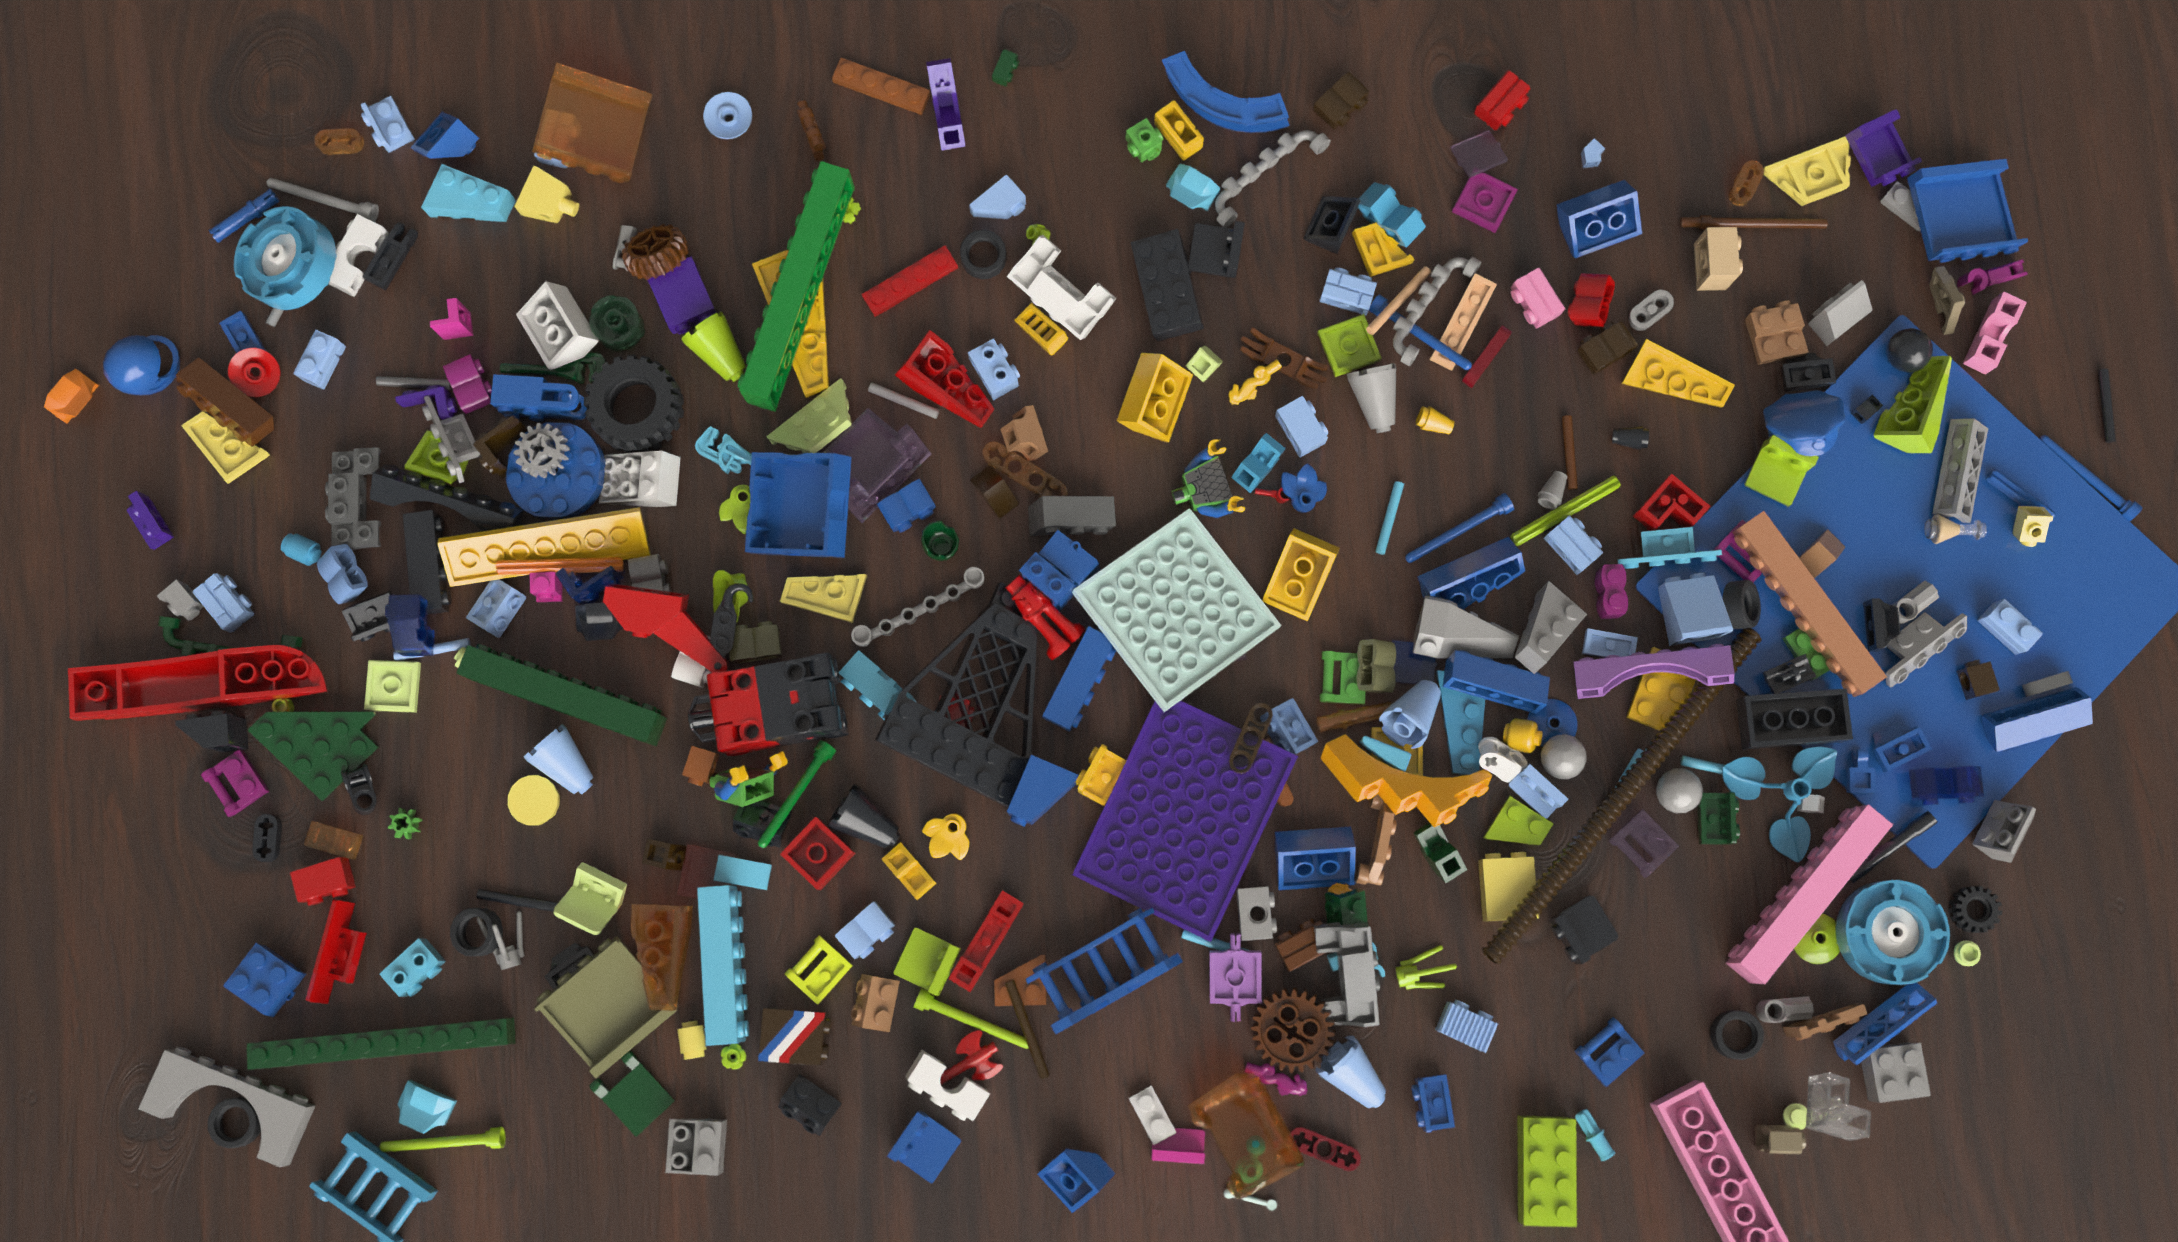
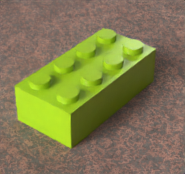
(1547, 1171)

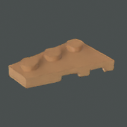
(1825, 1022)

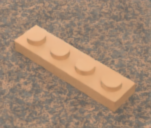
(1465, 318)

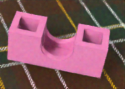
(1988, 343)

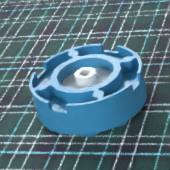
(285, 258)
(1892, 932)

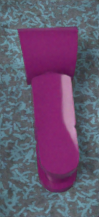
(1993, 276)

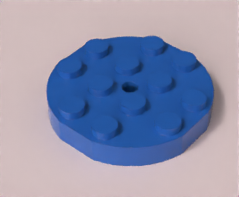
(568, 491)

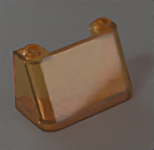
(1238, 1115)

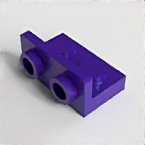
(148, 520)

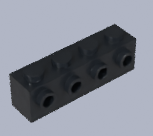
(424, 560)

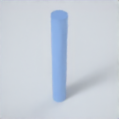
(440, 648)

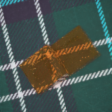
(333, 840)

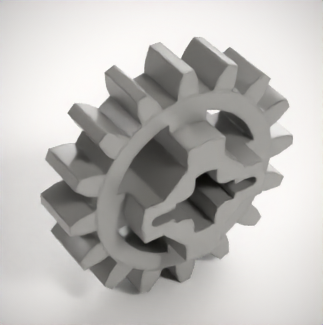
(537, 440)

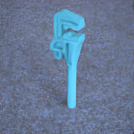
(729, 454)

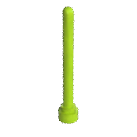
(927, 1002)
(494, 1138)

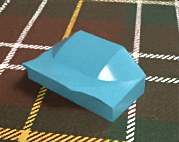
(1192, 187)
(424, 1107)

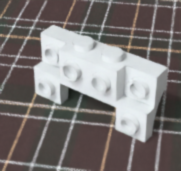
(1056, 293)

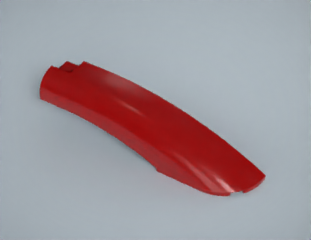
(192, 683)

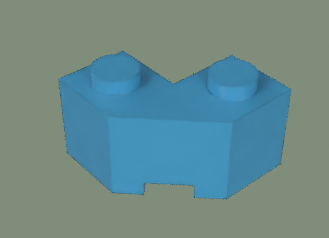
(1382, 207)

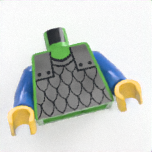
(1207, 485)
(747, 785)

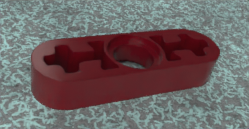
(1487, 356)
(1328, 1159)

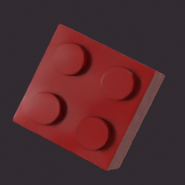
(817, 853)

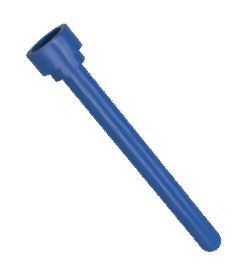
(1381, 303)
(1500, 506)
(2127, 508)

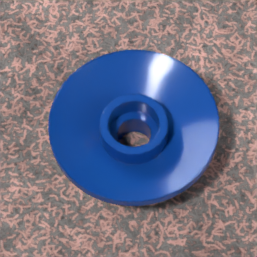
(1555, 710)

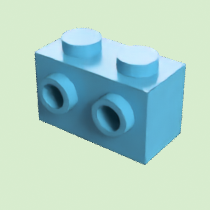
(413, 968)

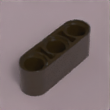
(1258, 728)

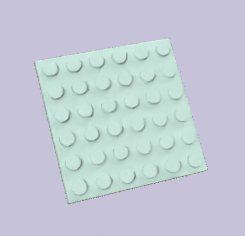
(1176, 609)

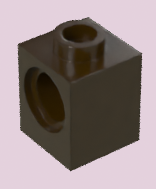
(1977, 679)

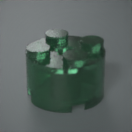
(630, 326)

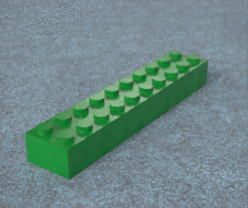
(797, 286)

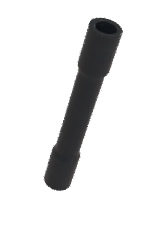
(1913, 830)

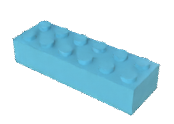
(722, 965)

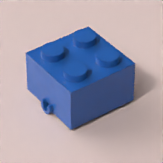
(1070, 561)
(264, 980)

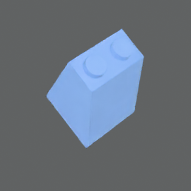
(1693, 609)

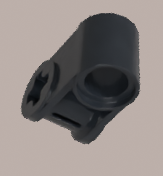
(357, 785)

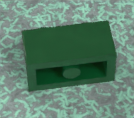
(1003, 71)

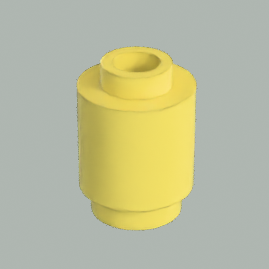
(692, 1040)

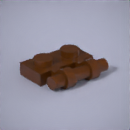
(811, 130)

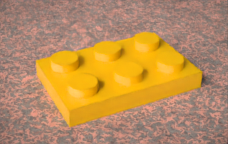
(1659, 697)

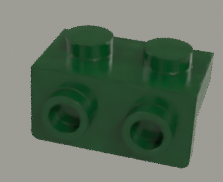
(1718, 819)
(1346, 907)

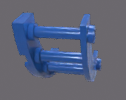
(1221, 108)
(1114, 990)

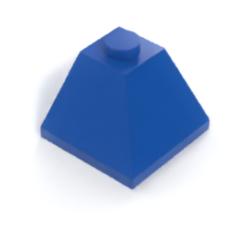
(445, 138)
(1076, 1177)

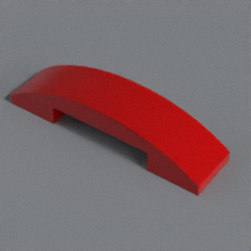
(986, 941)

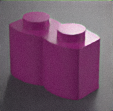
(468, 383)
(1610, 585)

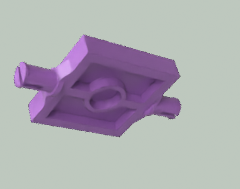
(1235, 977)

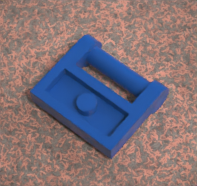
(1615, 1058)

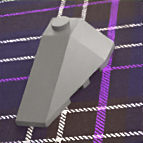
(1447, 628)

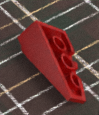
(940, 377)

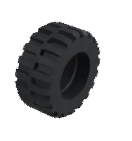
(612, 382)

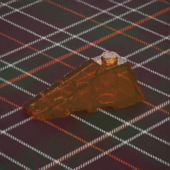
(662, 948)

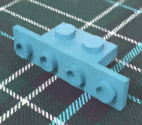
(1668, 545)

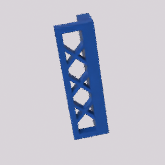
(1880, 1020)

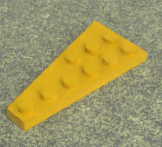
(811, 357)

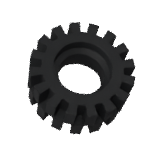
(1960, 914)

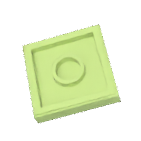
(392, 686)

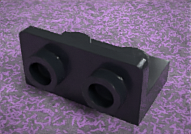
(754, 819)

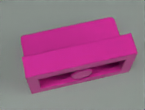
(457, 325)
(1183, 1147)

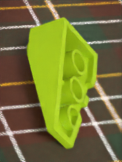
(1917, 413)

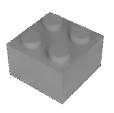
(1895, 1073)

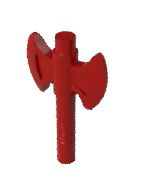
(976, 1057)

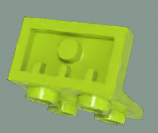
(1779, 471)
(927, 961)

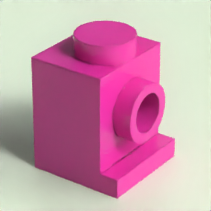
(546, 587)

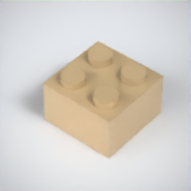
(1717, 258)

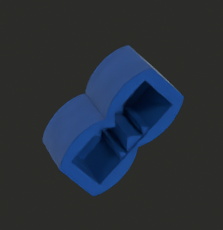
(906, 506)

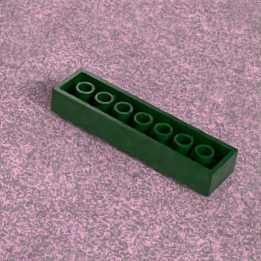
(561, 695)

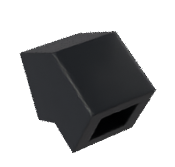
(1867, 409)

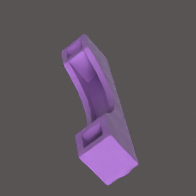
(1706, 665)

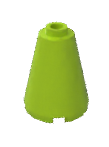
(716, 347)

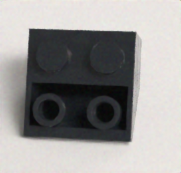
(216, 732)

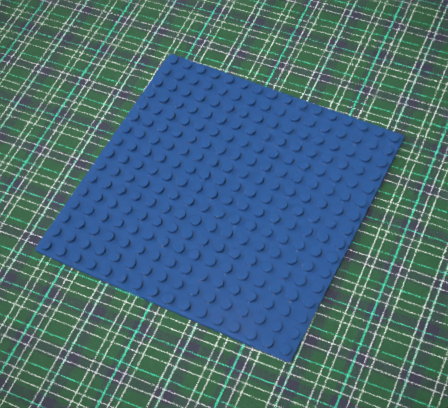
(2088, 588)

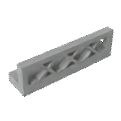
(1959, 469)

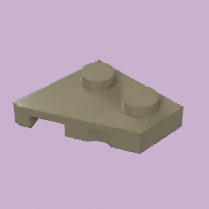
(1946, 297)

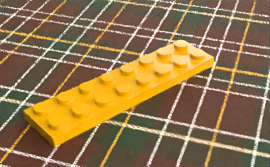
(602, 535)

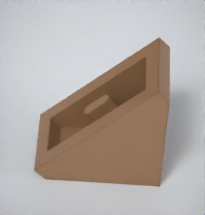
(1821, 553)

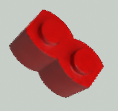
(1591, 300)

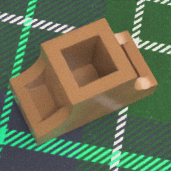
(1025, 434)

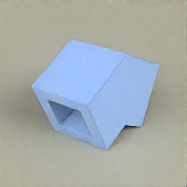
(1591, 154)

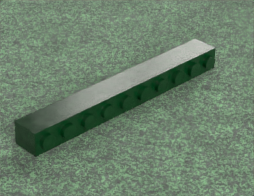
(380, 1043)

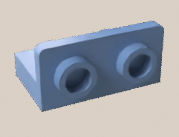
(1289, 728)

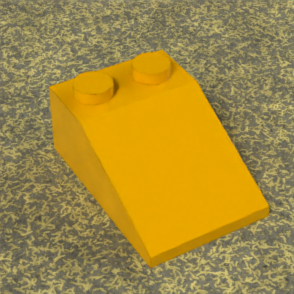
(1300, 574)

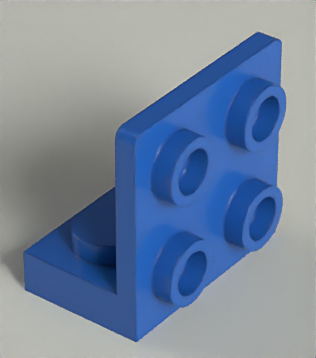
(925, 1146)

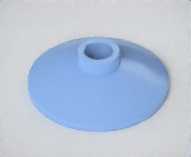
(727, 105)

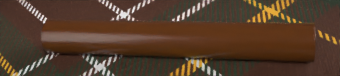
(1569, 452)

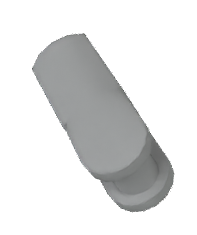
(624, 237)

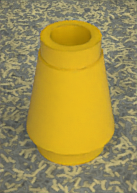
(1432, 420)

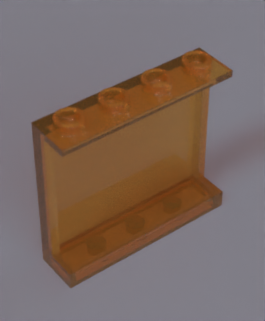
(591, 123)

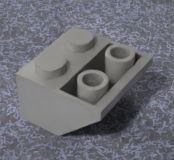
(1841, 312)
(2004, 830)
(696, 1146)

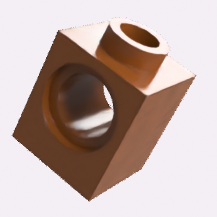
(700, 766)

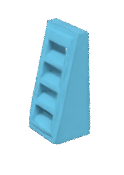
(1389, 754)

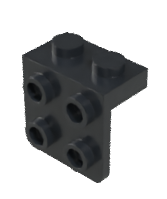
(1583, 929)

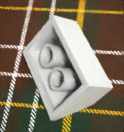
(556, 326)

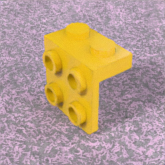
(1101, 775)

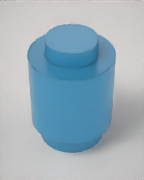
(301, 549)

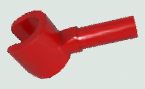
(1273, 493)

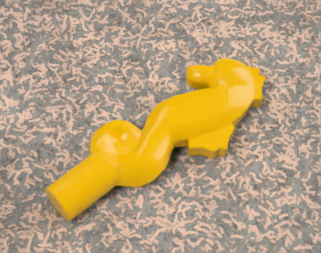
(1247, 390)

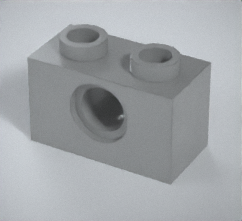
(1246, 900)

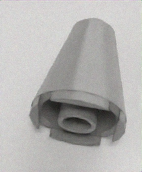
(1376, 395)

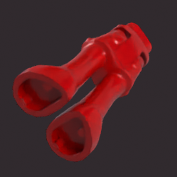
(1032, 604)

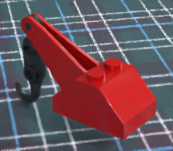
(665, 615)

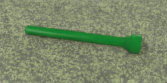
(822, 753)

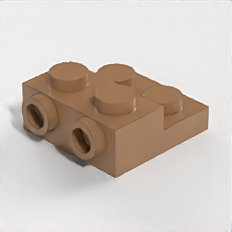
(1776, 332)

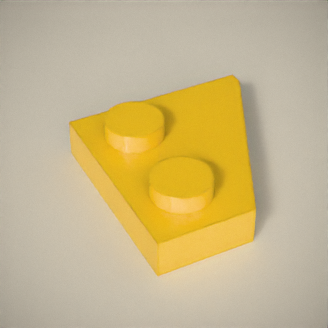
(1379, 250)

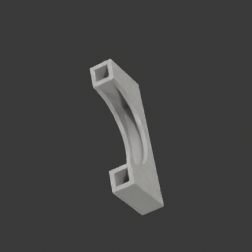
(280, 1115)

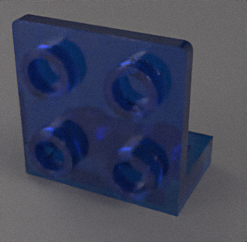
(590, 590)

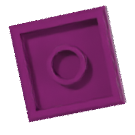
(1484, 201)

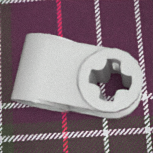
(1500, 759)

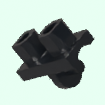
(1789, 674)

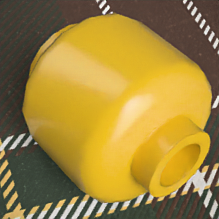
(1522, 735)

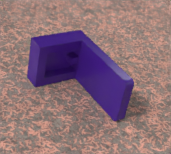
(445, 404)

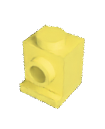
(2031, 525)

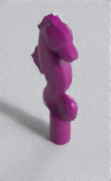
(1285, 1084)

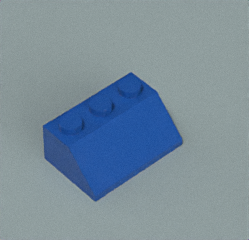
(1600, 218)
(1315, 858)

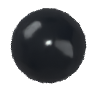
(1909, 350)

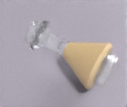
(1941, 529)

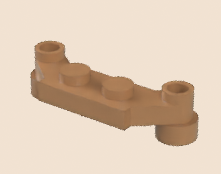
(1381, 849)

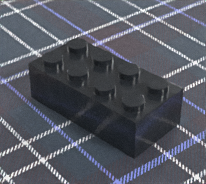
(1167, 285)
(1794, 719)

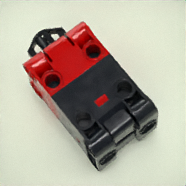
(771, 705)

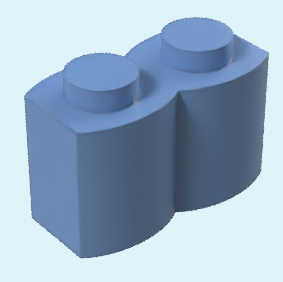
(342, 574)

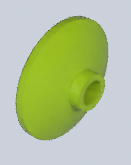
(1816, 952)

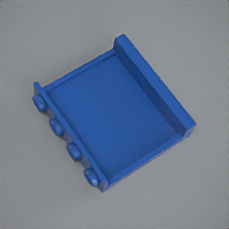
(1963, 210)

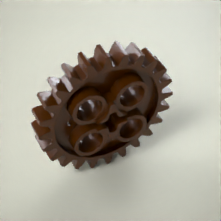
(1280, 1049)

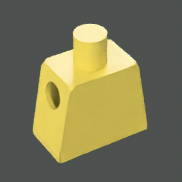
(545, 198)

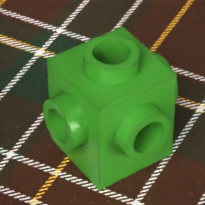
(1144, 141)

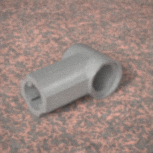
(1916, 601)
(1785, 1009)

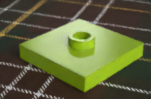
(1349, 345)

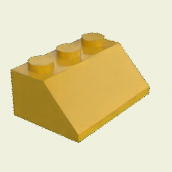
(1155, 396)

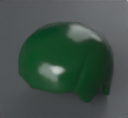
(939, 541)

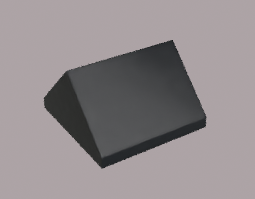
(1332, 222)

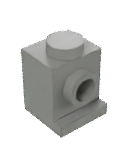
(181, 600)

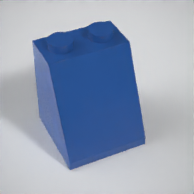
(1039, 790)

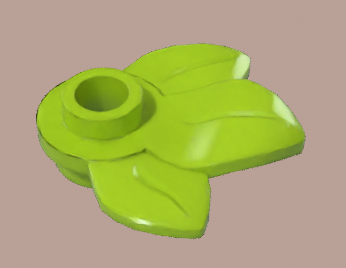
(736, 509)

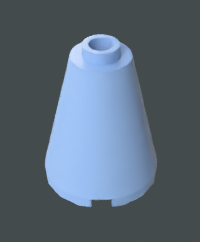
(1412, 715)
(561, 761)
(1352, 1073)

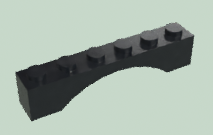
(398, 486)

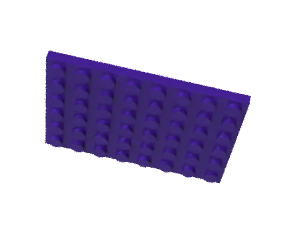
(1183, 819)

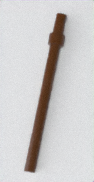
(1706, 221)

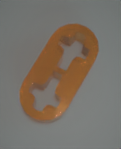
(339, 143)
(1751, 185)

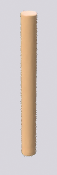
(1398, 300)

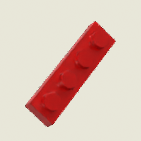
(910, 281)

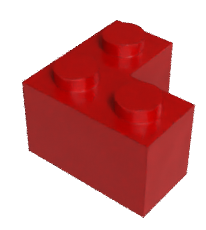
(1673, 500)

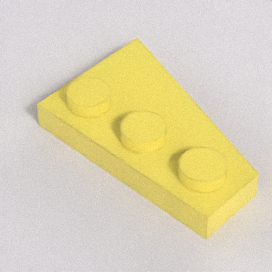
(222, 448)
(831, 596)

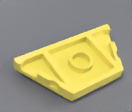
(1813, 172)

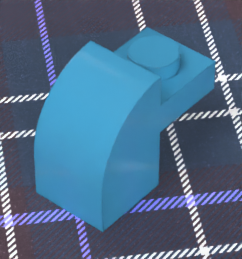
(1258, 463)

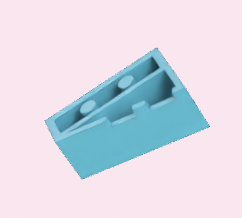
(465, 196)
(870, 681)

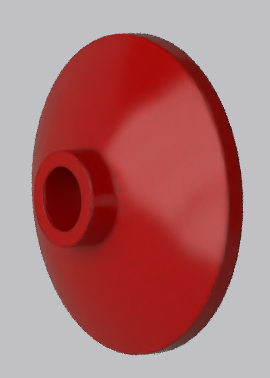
(242, 377)

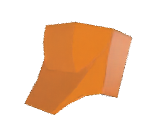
(70, 395)

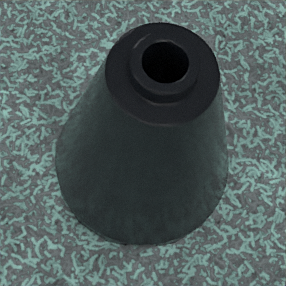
(864, 819)

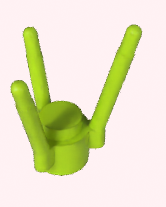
(1409, 974)

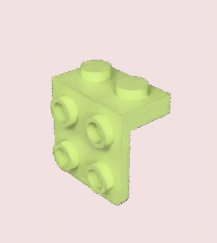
(591, 899)

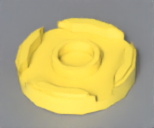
(533, 800)

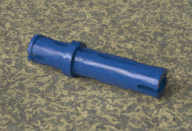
(244, 215)

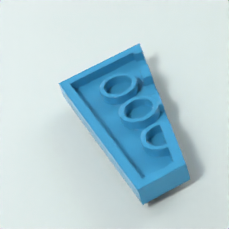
(1463, 727)

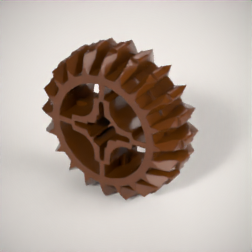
(655, 251)

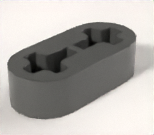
(2047, 683)

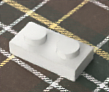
(1152, 1115)

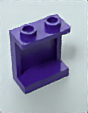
(1881, 150)
(682, 297)

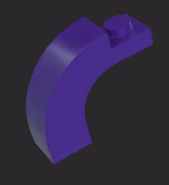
(945, 104)

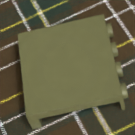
(602, 1006)

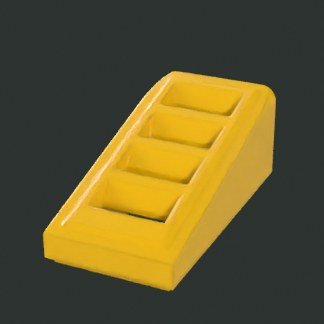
(1052, 339)

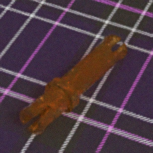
(1350, 717)

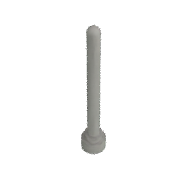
(365, 209)

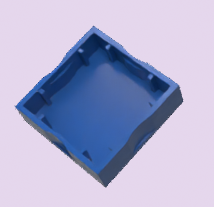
(798, 504)

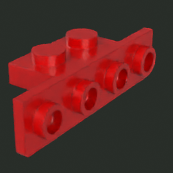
(337, 953)

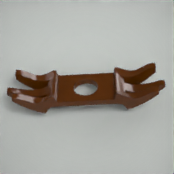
(1298, 362)

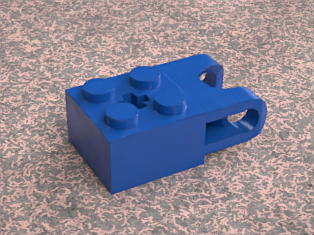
(535, 398)

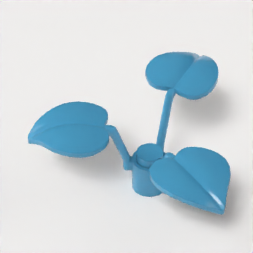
(1815, 770)

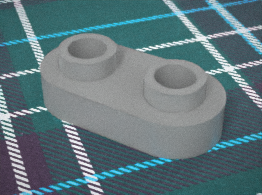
(1650, 311)

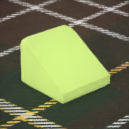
(1204, 363)

